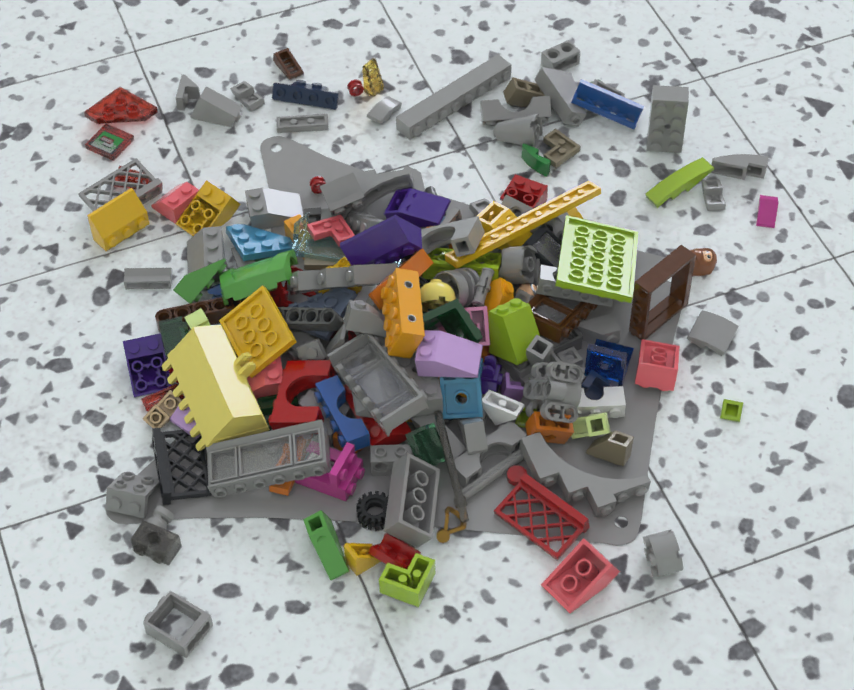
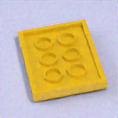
(258, 329)

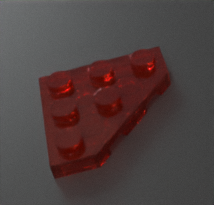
(120, 107)

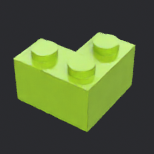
(408, 584)

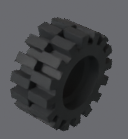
(367, 502)

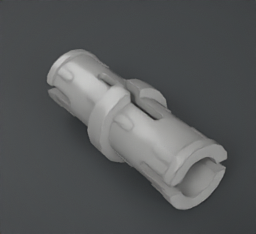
(483, 287)

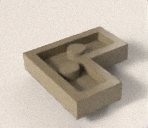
(562, 148)

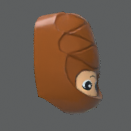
(704, 261)

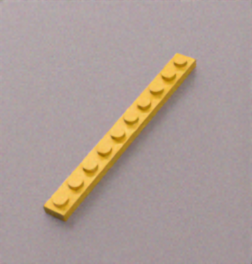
(527, 222)

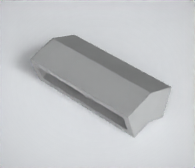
(148, 278)

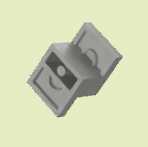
(343, 194)

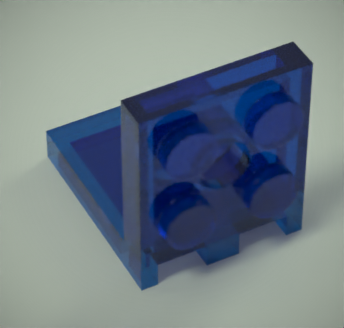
(608, 360)

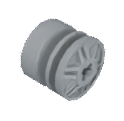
(462, 282)

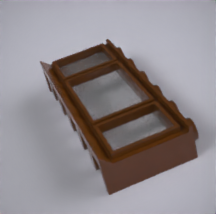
(558, 316)

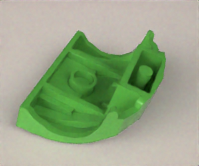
(247, 279)

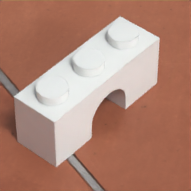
(612, 402)

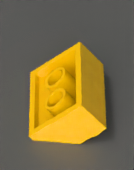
(118, 220)

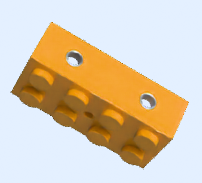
(400, 307)

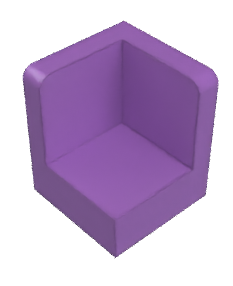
(511, 388)

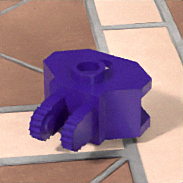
(491, 375)

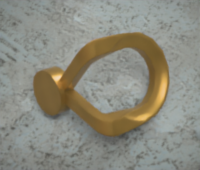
(443, 535)

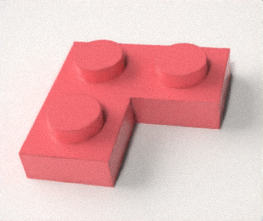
(332, 226)

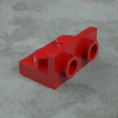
(393, 551)

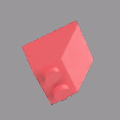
(175, 201)

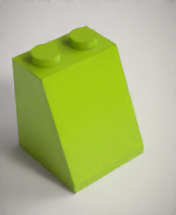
(511, 330)

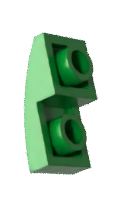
(532, 159)

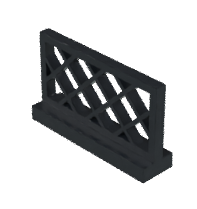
(164, 470)

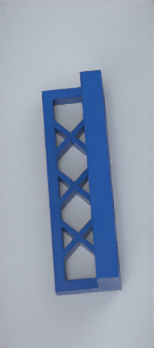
(608, 103)

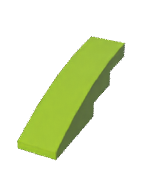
(679, 181)

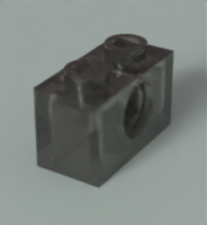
(148, 534)

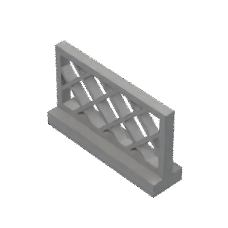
(145, 193)

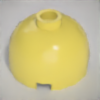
(436, 294)

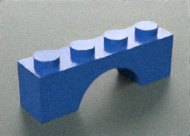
(332, 396)

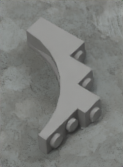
(376, 186)
(340, 277)
(575, 484)

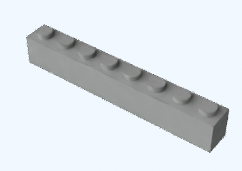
(453, 97)

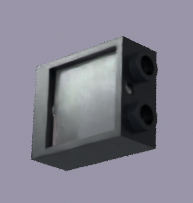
(547, 246)

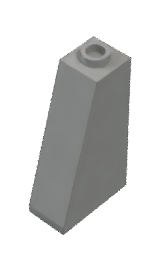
(561, 89)

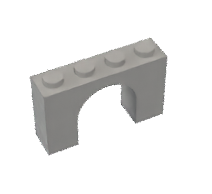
(462, 234)

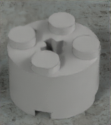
(519, 264)
(663, 553)

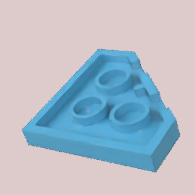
(257, 243)

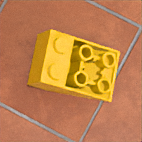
(208, 209)
(497, 215)

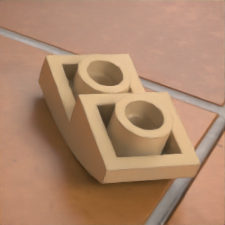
(160, 413)

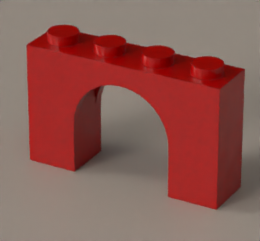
(296, 378)

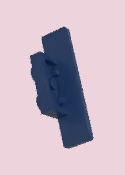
(306, 94)

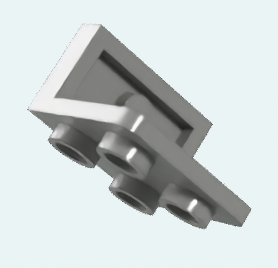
(130, 494)

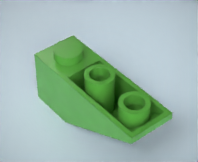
(193, 283)
(326, 544)

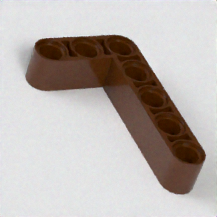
(213, 309)

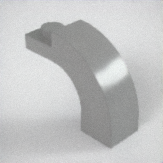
(542, 351)

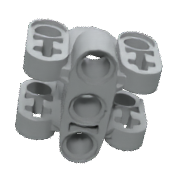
(554, 391)

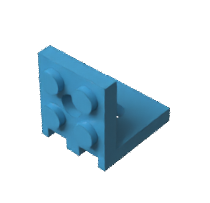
(470, 387)

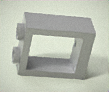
(192, 637)

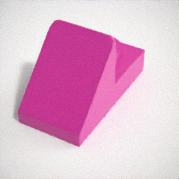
(767, 211)

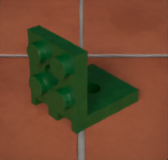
(454, 320)

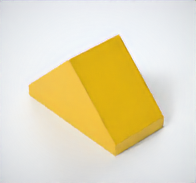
(358, 557)

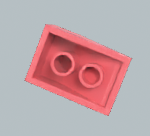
(657, 365)
(267, 380)
(580, 576)

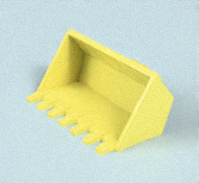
(214, 387)

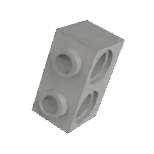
(561, 56)
(383, 457)

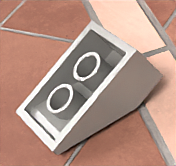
(271, 207)

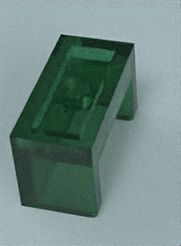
(426, 444)

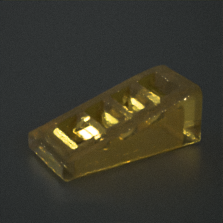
(372, 78)

